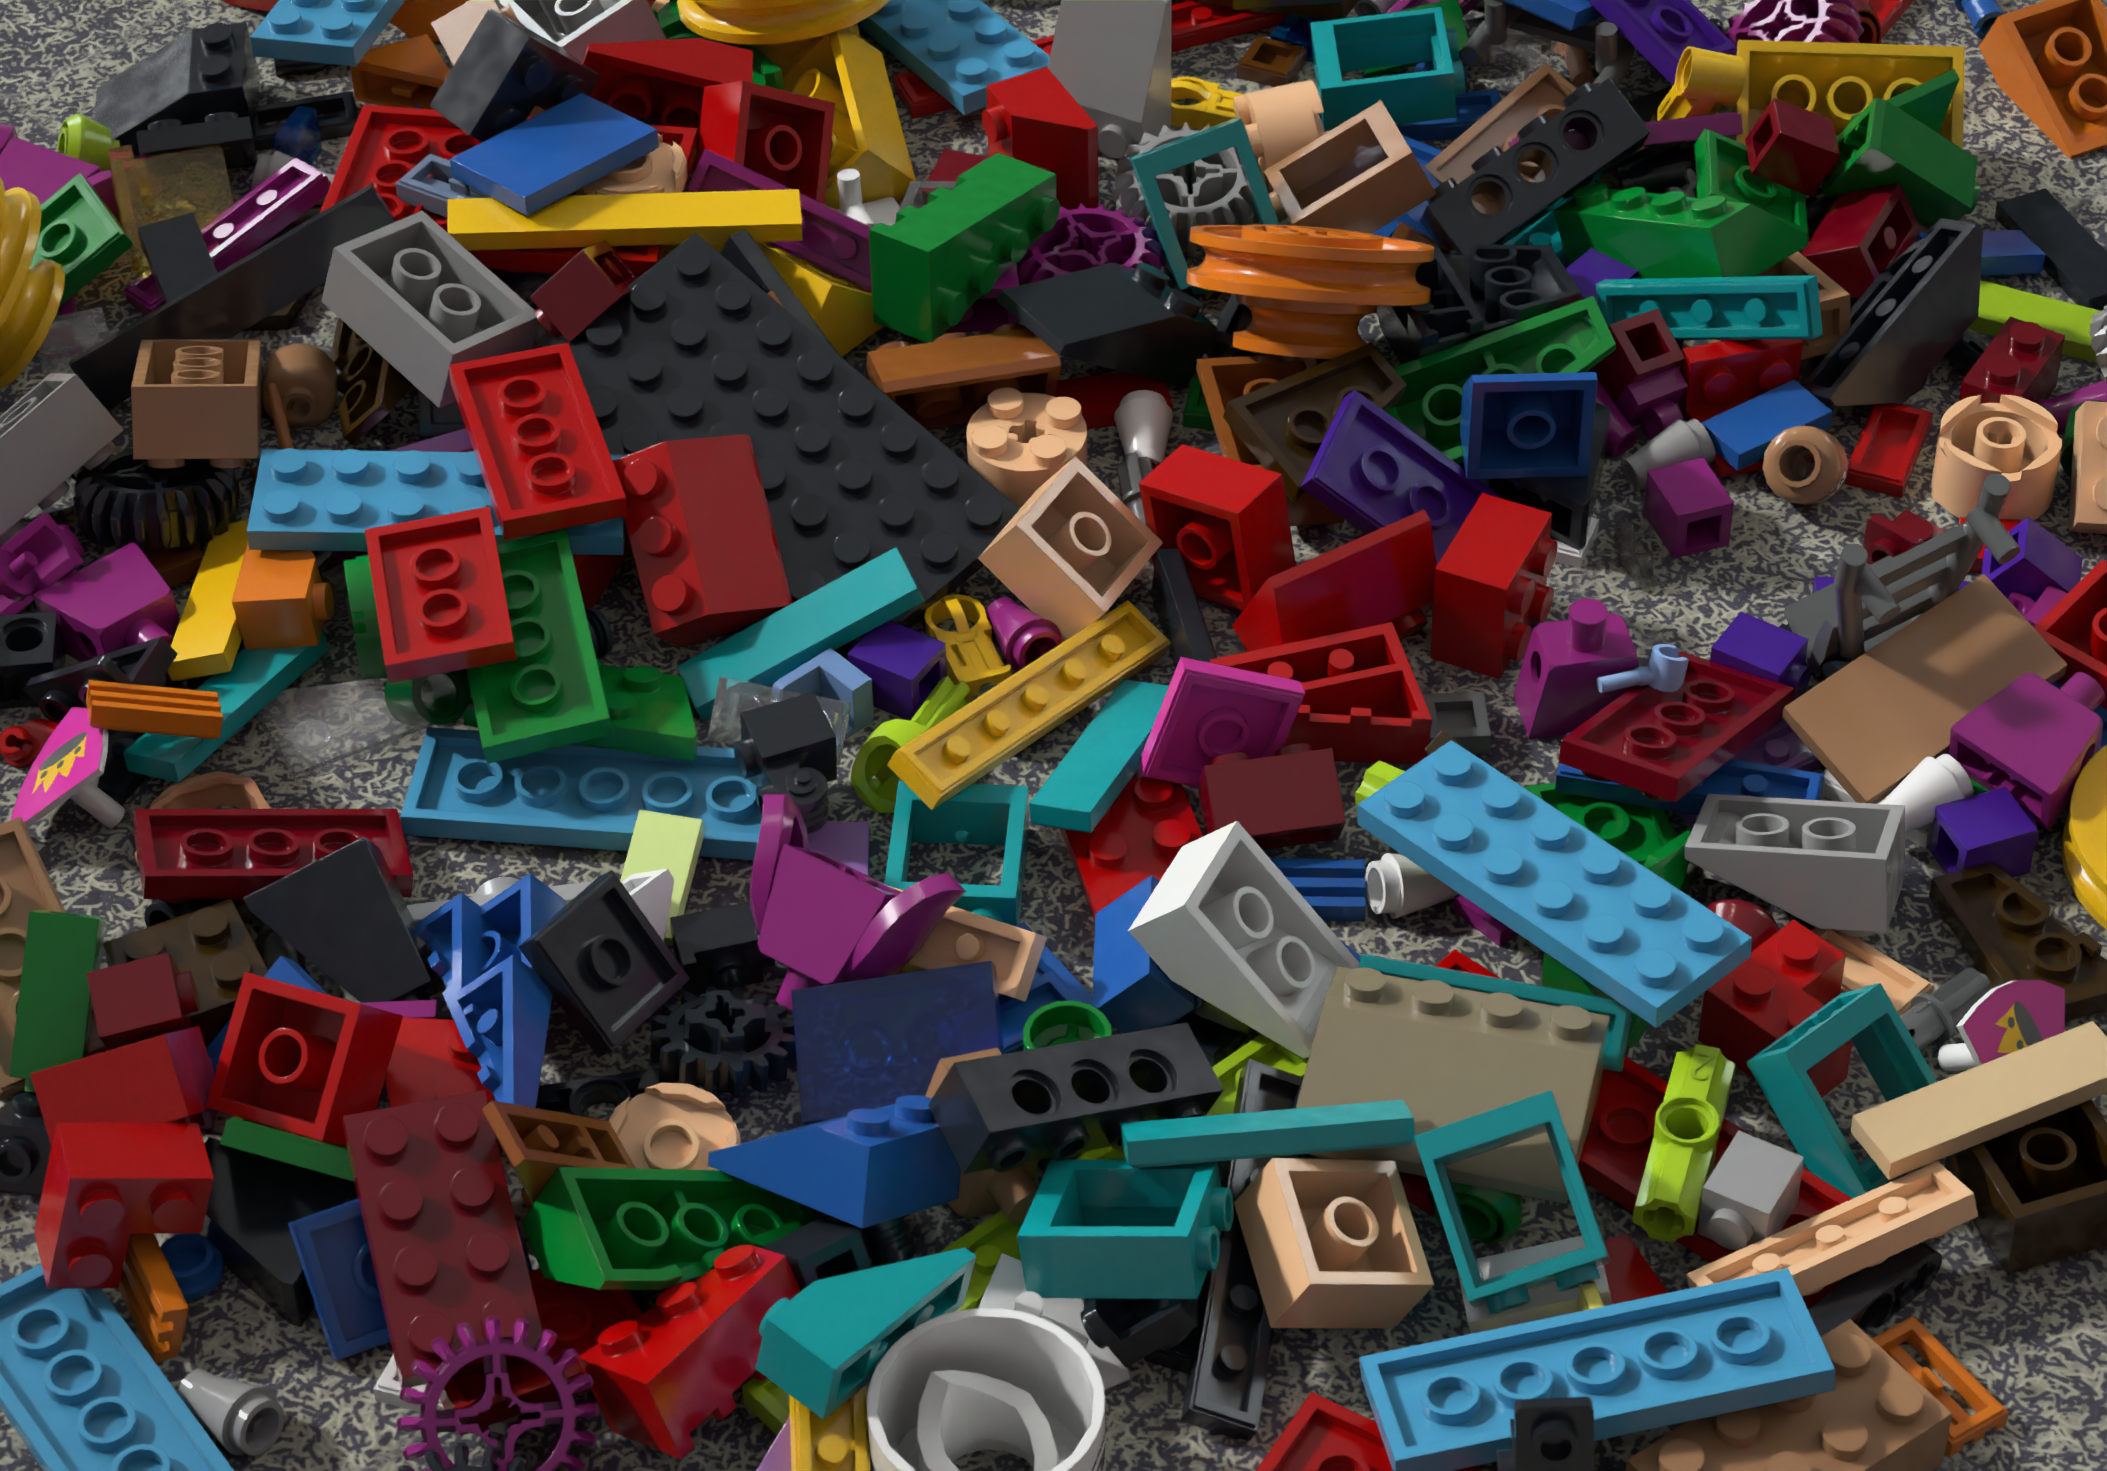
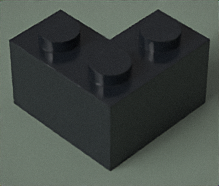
(507, 75)

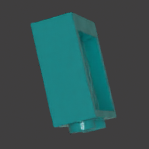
(1385, 42)
(1185, 151)
(973, 816)
(1886, 1050)
(1489, 1132)
(1101, 1233)

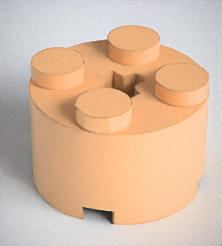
(1280, 121)
(1997, 438)
(1024, 440)

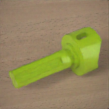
(894, 734)

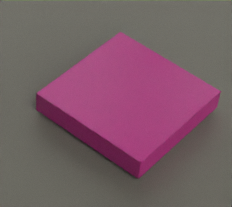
(1217, 713)

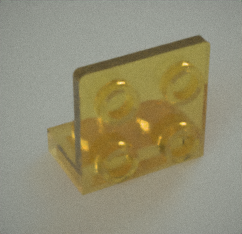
(165, 188)

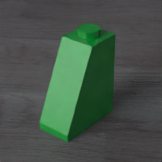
(1893, 147)
(55, 991)

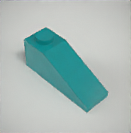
(841, 1326)

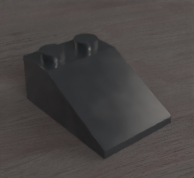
(183, 81)
(1116, 320)

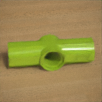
(1684, 1143)

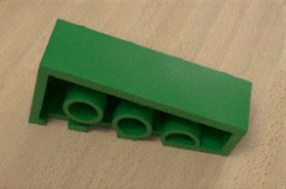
(958, 244)

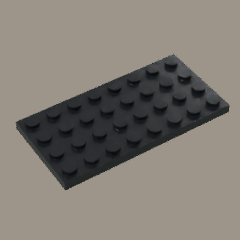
(837, 458)

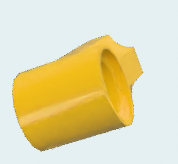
(1703, 84)

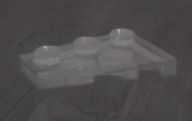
(337, 726)

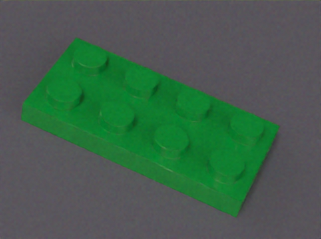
(555, 684)

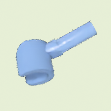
(1663, 673)

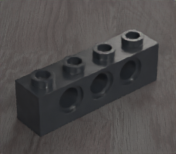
(1613, 135)
(1070, 1096)

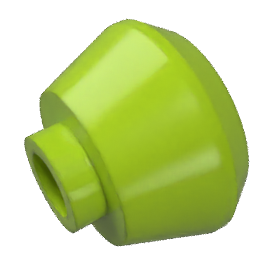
(86, 140)

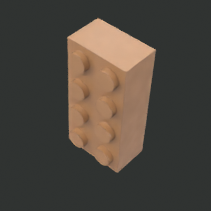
(197, 401)
(1869, 1423)

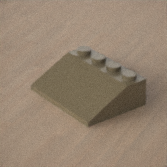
(1453, 1059)

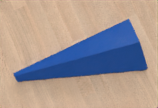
(492, 986)

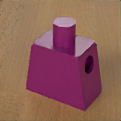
(111, 604)
(1562, 666)
(2032, 741)

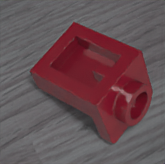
(1896, 536)

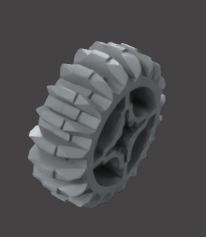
(1215, 185)

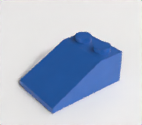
(854, 1165)

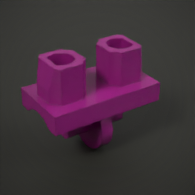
(35, 560)

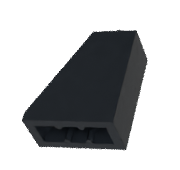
(1567, 498)
(351, 925)
(250, 1219)

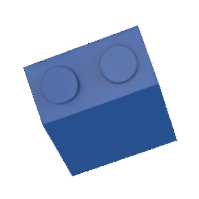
(1528, 425)

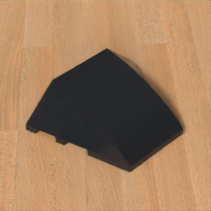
(1476, 297)

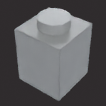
(1749, 1192)

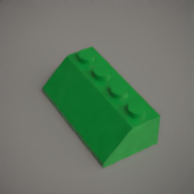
(1674, 233)

